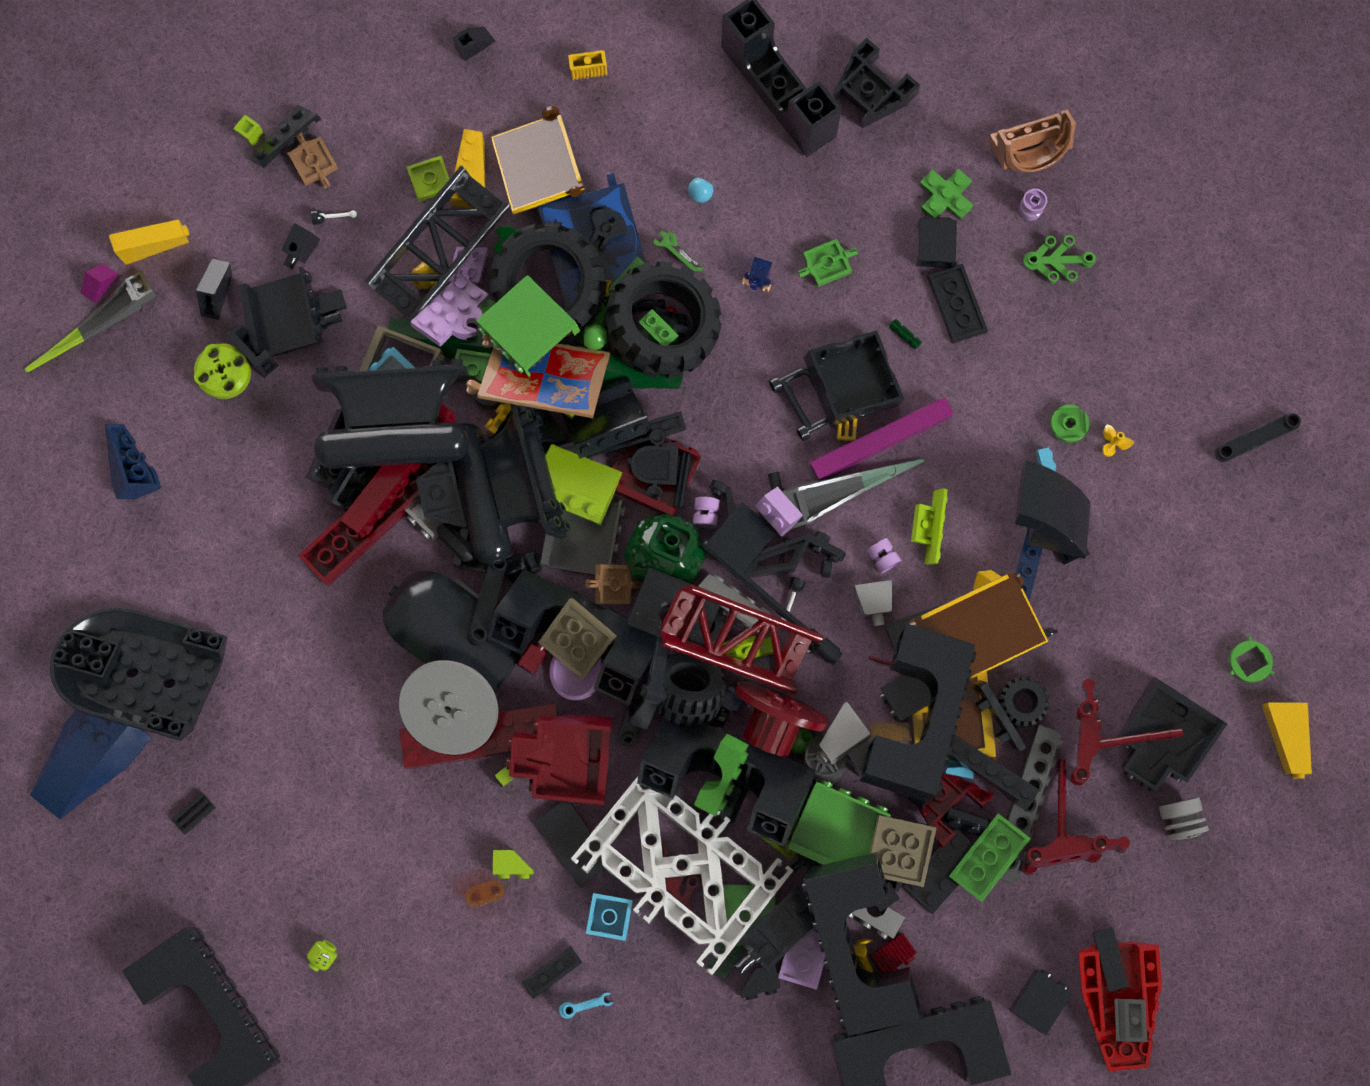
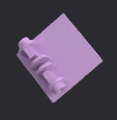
(473, 266)

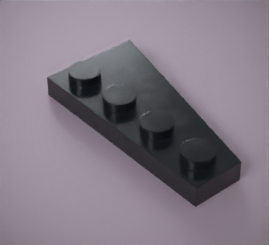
(284, 135)

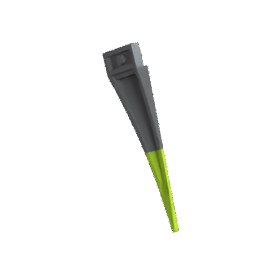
(120, 304)

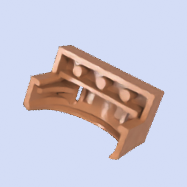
(1051, 129)

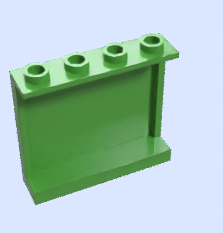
(526, 324)
(834, 825)

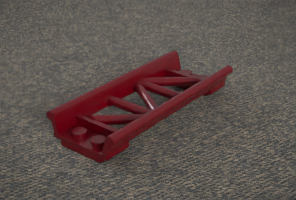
(689, 605)

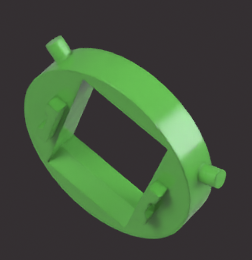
(1258, 675)

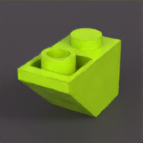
(510, 863)

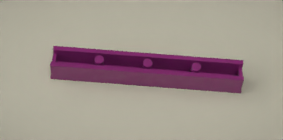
(881, 439)

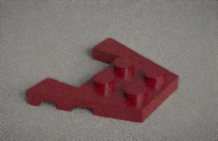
(952, 792)

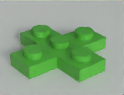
(946, 194)

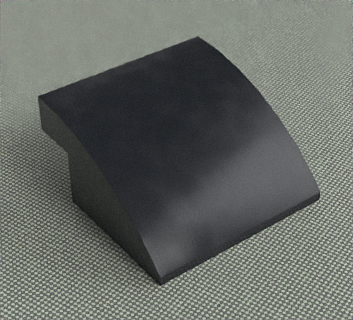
(1053, 511)

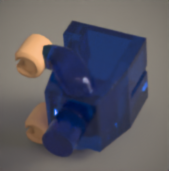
(758, 275)

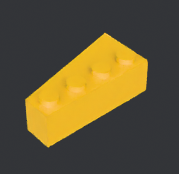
(472, 158)

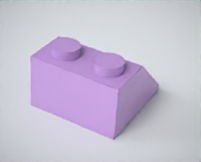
(778, 511)

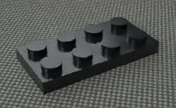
(942, 863)

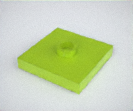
(428, 177)

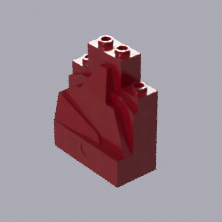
(564, 757)

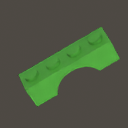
(729, 757)

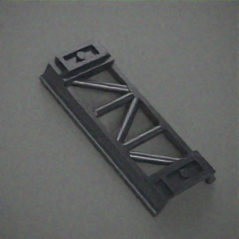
(390, 285)

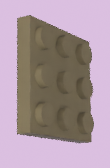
(577, 639)
(903, 849)

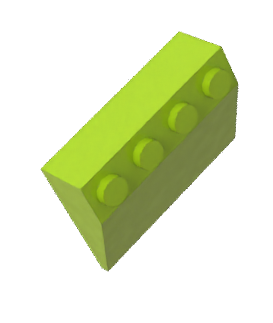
(582, 483)

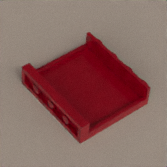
(636, 490)

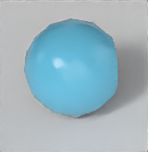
(700, 190)

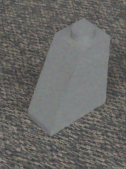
(843, 735)

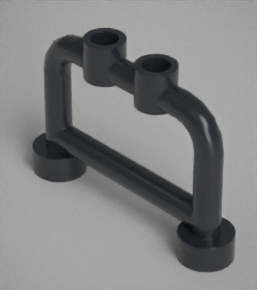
(782, 384)

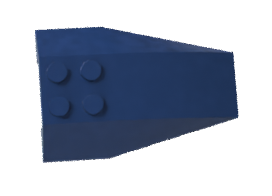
(85, 759)

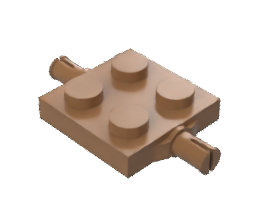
(312, 160)
(612, 584)

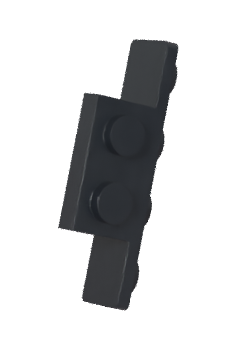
(965, 821)

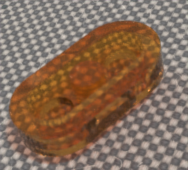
(485, 893)

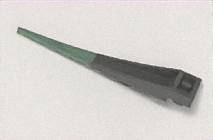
(821, 496)

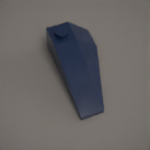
(128, 469)

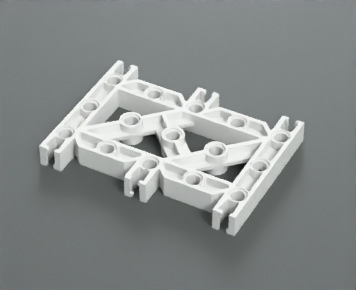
(705, 863)

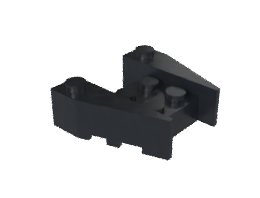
(870, 89)

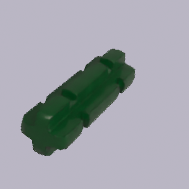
(905, 334)

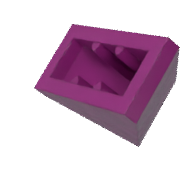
(97, 282)

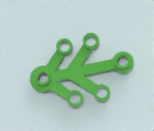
(1057, 260)

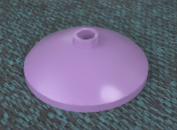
(569, 684)

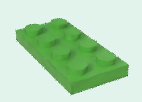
(990, 857)

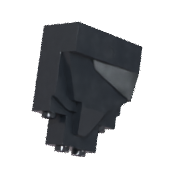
(1165, 709)

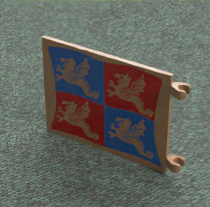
(560, 381)

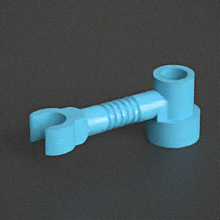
(582, 1006)

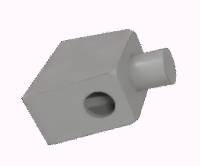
(874, 600)

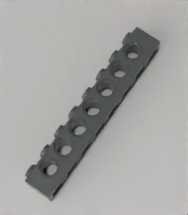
(1052, 739)

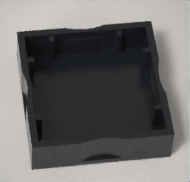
(853, 378)

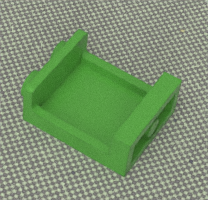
(658, 330)

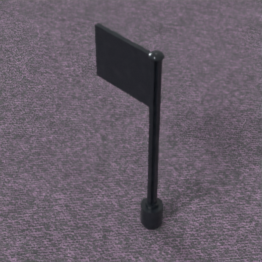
(737, 546)

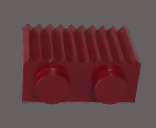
(532, 658)
(893, 954)

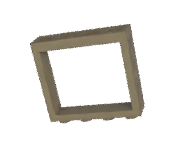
(378, 341)

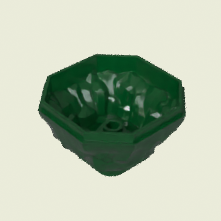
(650, 548)

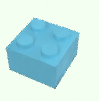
(609, 916)

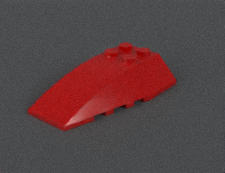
(1144, 982)

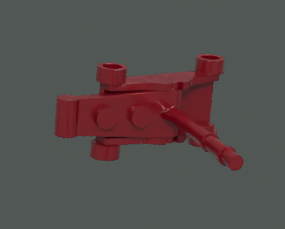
(1090, 741)
(1069, 848)

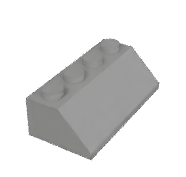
(716, 585)

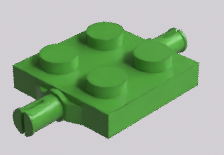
(827, 262)

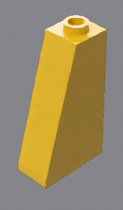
(148, 240)
(1291, 736)

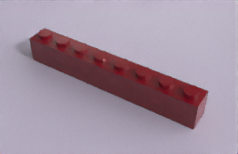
(383, 490)

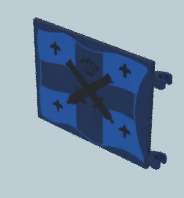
(574, 214)

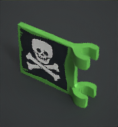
(678, 251)

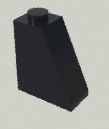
(213, 288)

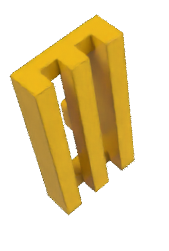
(846, 438)

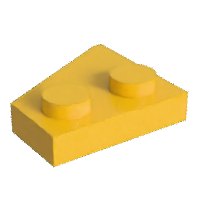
(492, 425)

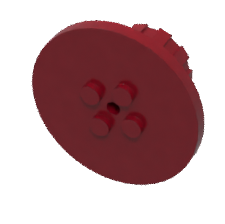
(776, 718)

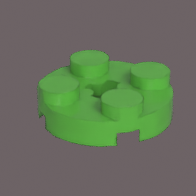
(1076, 416)

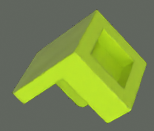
(249, 130)

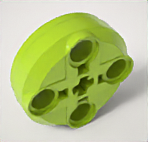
(214, 367)

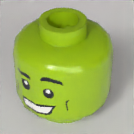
(321, 955)

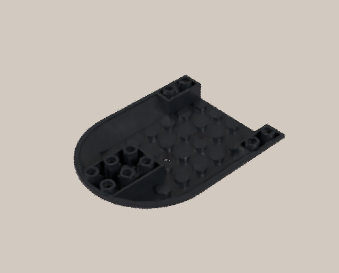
(103, 647)

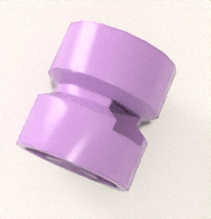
(1033, 204)
(708, 506)
(886, 562)

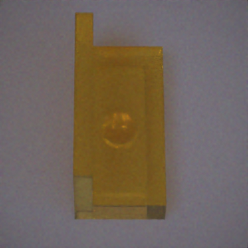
(895, 731)

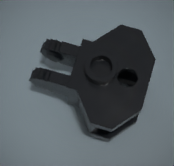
(606, 227)

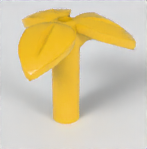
(1115, 440)
(861, 951)

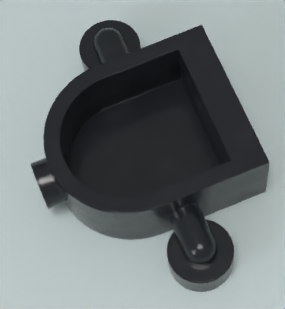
(655, 462)

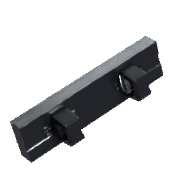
(989, 701)

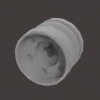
(1183, 819)

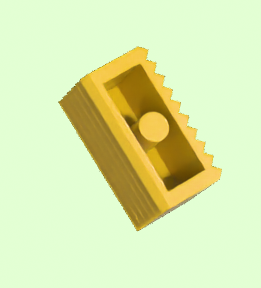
(587, 64)

